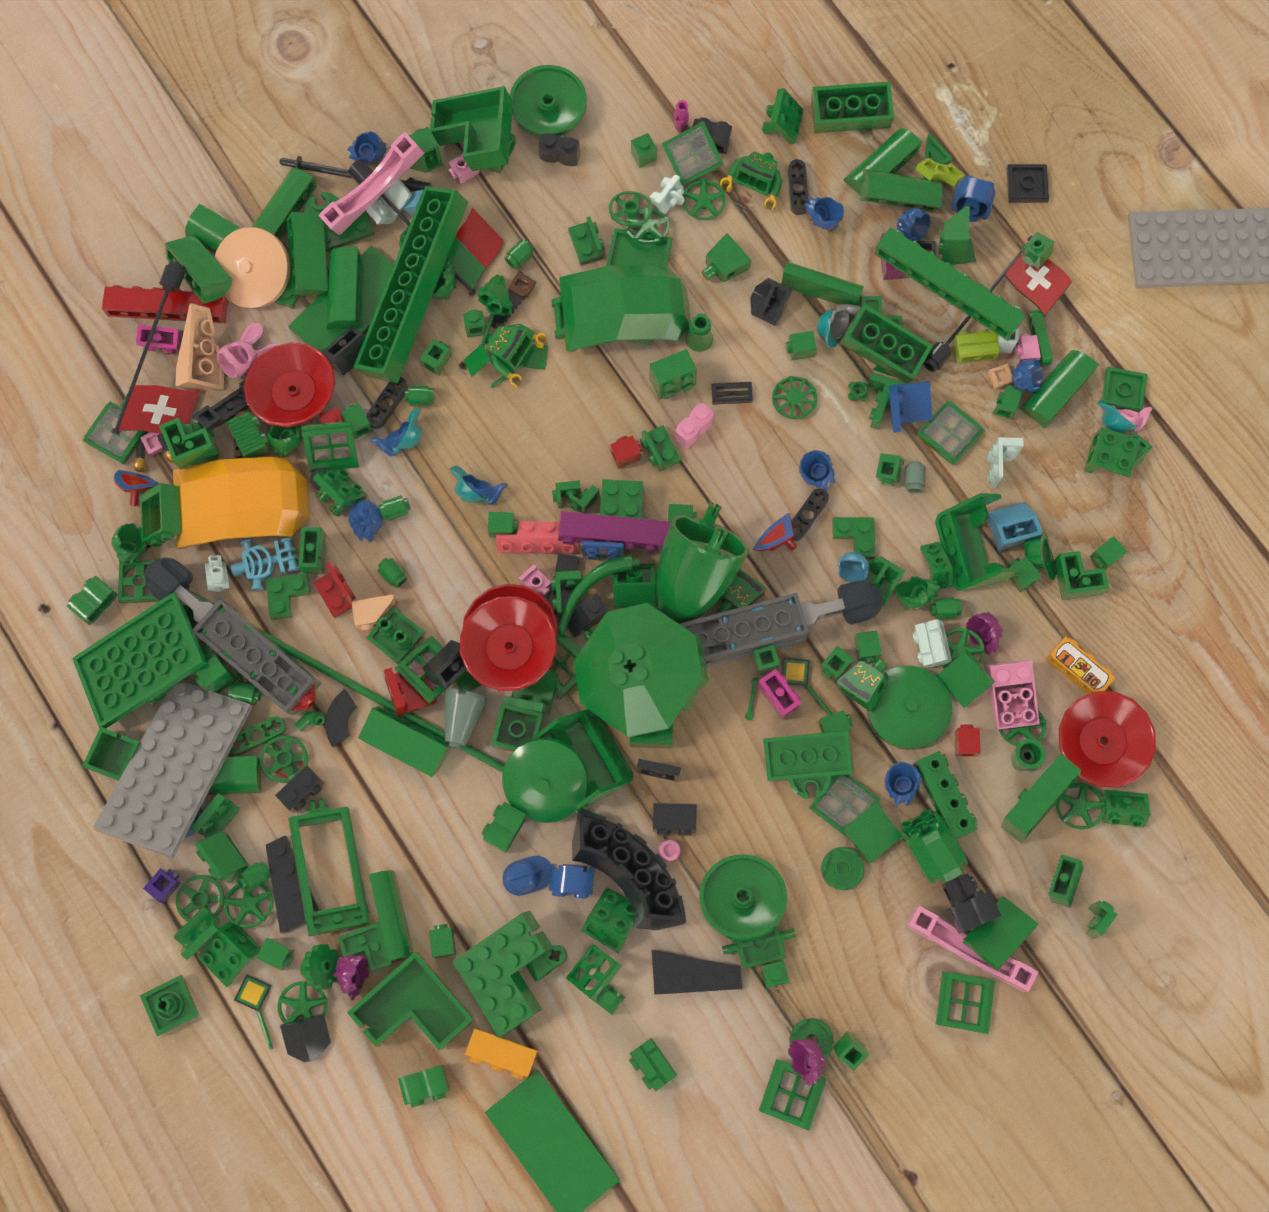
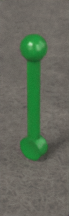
(749, 715)

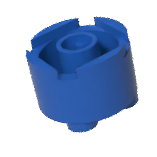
(976, 194)
(571, 879)

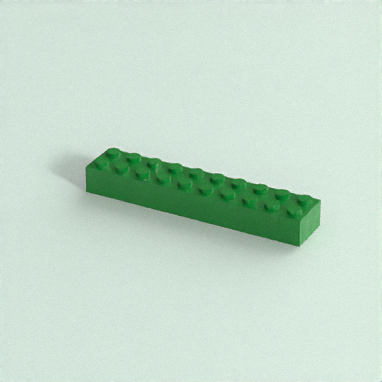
(411, 284)

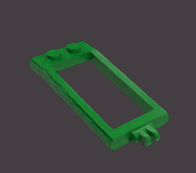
(335, 918)

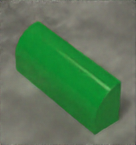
(887, 157)
(901, 190)
(288, 198)
(209, 227)
(307, 254)
(201, 269)
(821, 285)
(343, 288)
(1059, 387)
(404, 741)
(238, 776)
(391, 915)

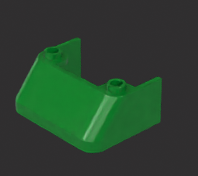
(964, 547)
(598, 750)

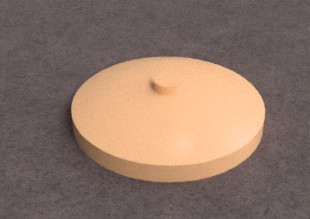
(256, 265)

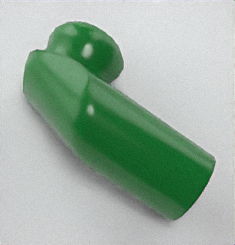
(310, 718)

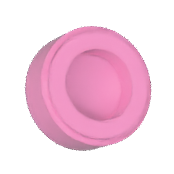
(669, 850)

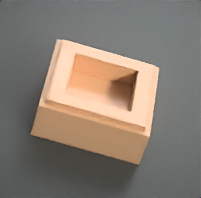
(1001, 376)

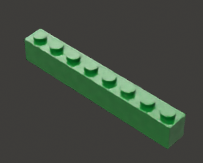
(949, 283)

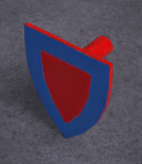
(133, 483)
(776, 535)

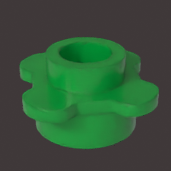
(862, 387)

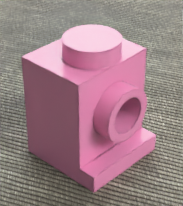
(460, 170)
(1027, 348)
(530, 576)

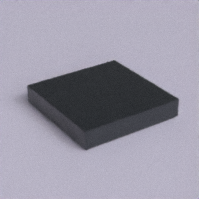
(1027, 183)
(658, 770)

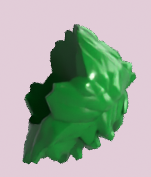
(446, 282)
(285, 439)
(128, 543)
(916, 592)

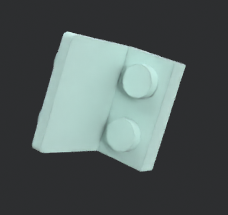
(381, 211)
(1003, 450)

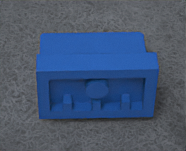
(910, 403)
(598, 550)

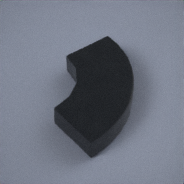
(337, 718)

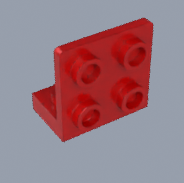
(334, 592)
(403, 695)

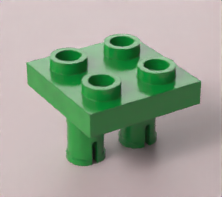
(784, 116)
(340, 488)
(395, 635)

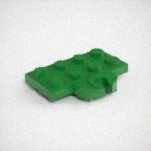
(358, 230)
(808, 759)

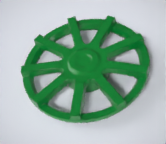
(794, 397)

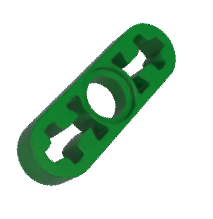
(1037, 327)
(244, 747)

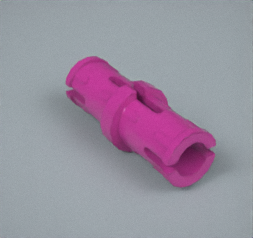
(681, 116)

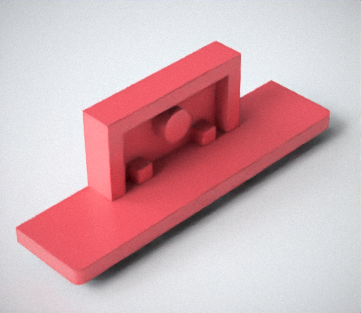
(535, 538)

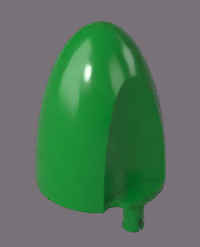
(696, 565)

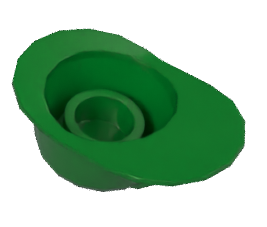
(1040, 554)

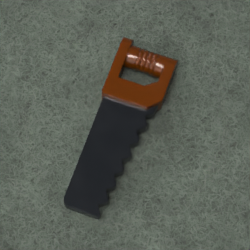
(516, 294)

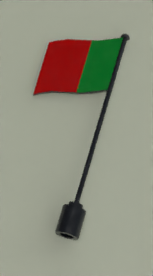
(472, 247)

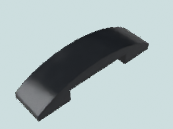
(222, 411)

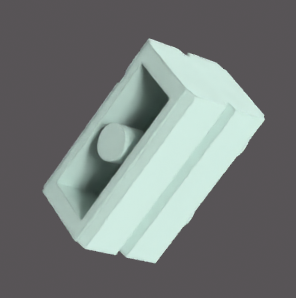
(932, 644)

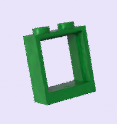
(160, 514)

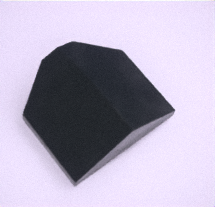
(770, 300)
(306, 1037)

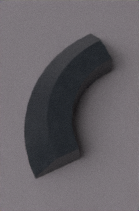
(632, 868)

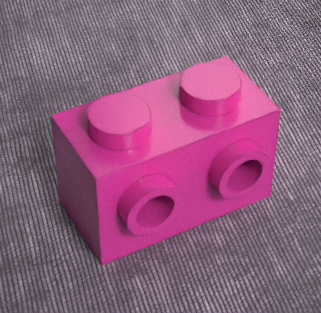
(164, 338)
(779, 694)

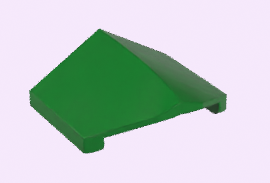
(885, 576)

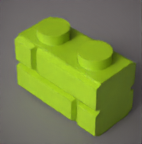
(975, 346)

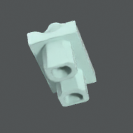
(670, 195)
(216, 574)

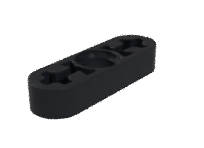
(802, 179)
(374, 411)
(811, 499)

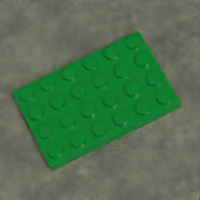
(139, 660)

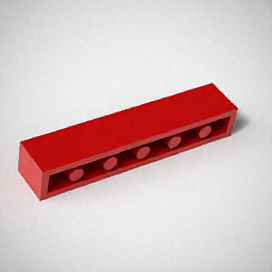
(144, 304)

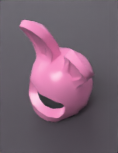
(239, 355)

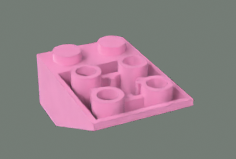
(1013, 694)

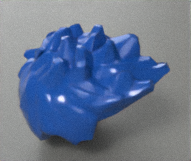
(367, 147)
(825, 212)
(914, 224)
(1028, 375)
(817, 469)
(365, 520)
(902, 782)

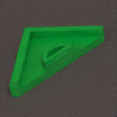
(936, 152)

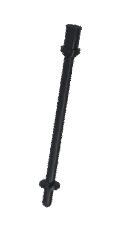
(411, 184)

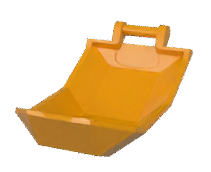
(240, 500)

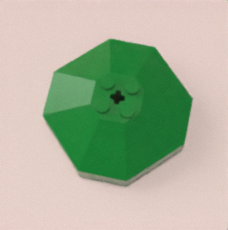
(665, 677)

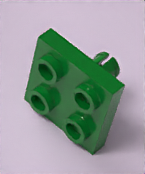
(169, 1005)

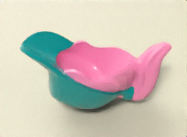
(1123, 419)

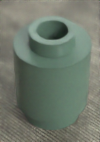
(915, 477)

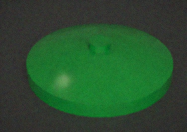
(548, 100)
(911, 708)
(545, 779)
(743, 897)

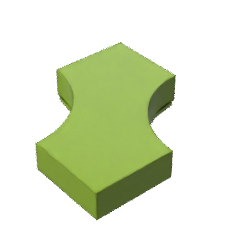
(936, 171)

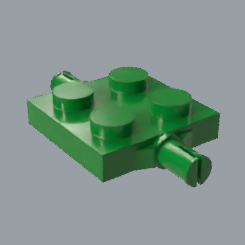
(761, 950)

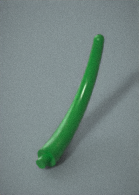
(605, 569)

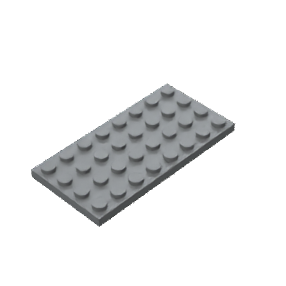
(1200, 247)
(173, 769)

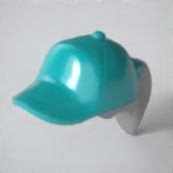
(834, 323)

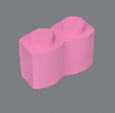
(691, 427)

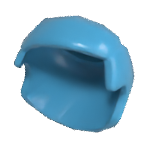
(853, 567)

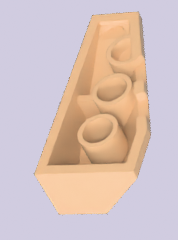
(197, 358)

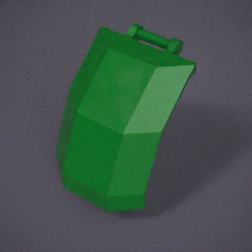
(621, 306)

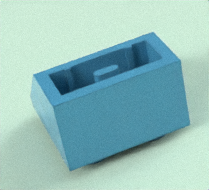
(1013, 526)

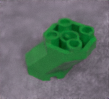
(933, 847)

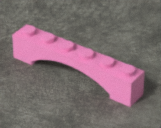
(399, 159)
(943, 934)

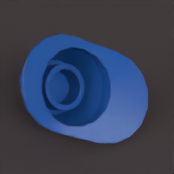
(527, 875)

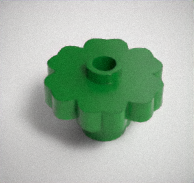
(319, 967)

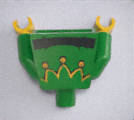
(756, 173)
(509, 348)

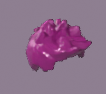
(988, 630)
(351, 974)
(807, 1059)

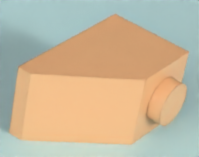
(370, 610)

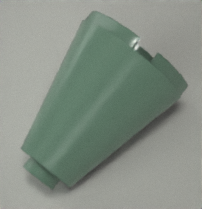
(461, 716)

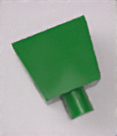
(726, 260)

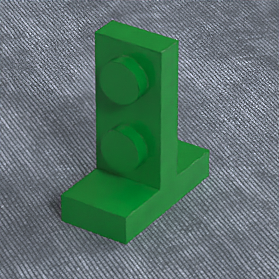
(882, 384)

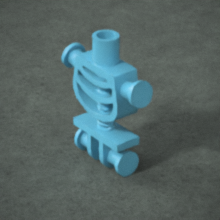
(250, 568)

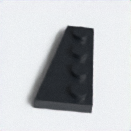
(286, 884)
(686, 974)

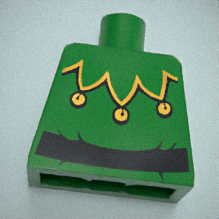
(741, 592)
(864, 683)

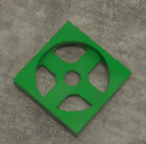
(131, 581)
(603, 979)

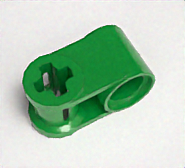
(545, 964)

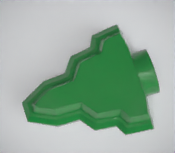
(495, 296)

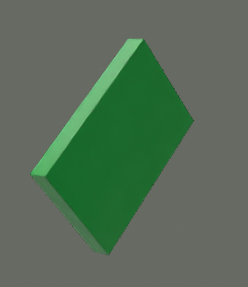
(1002, 936)

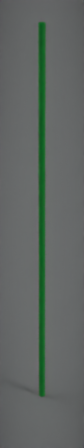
(379, 699)

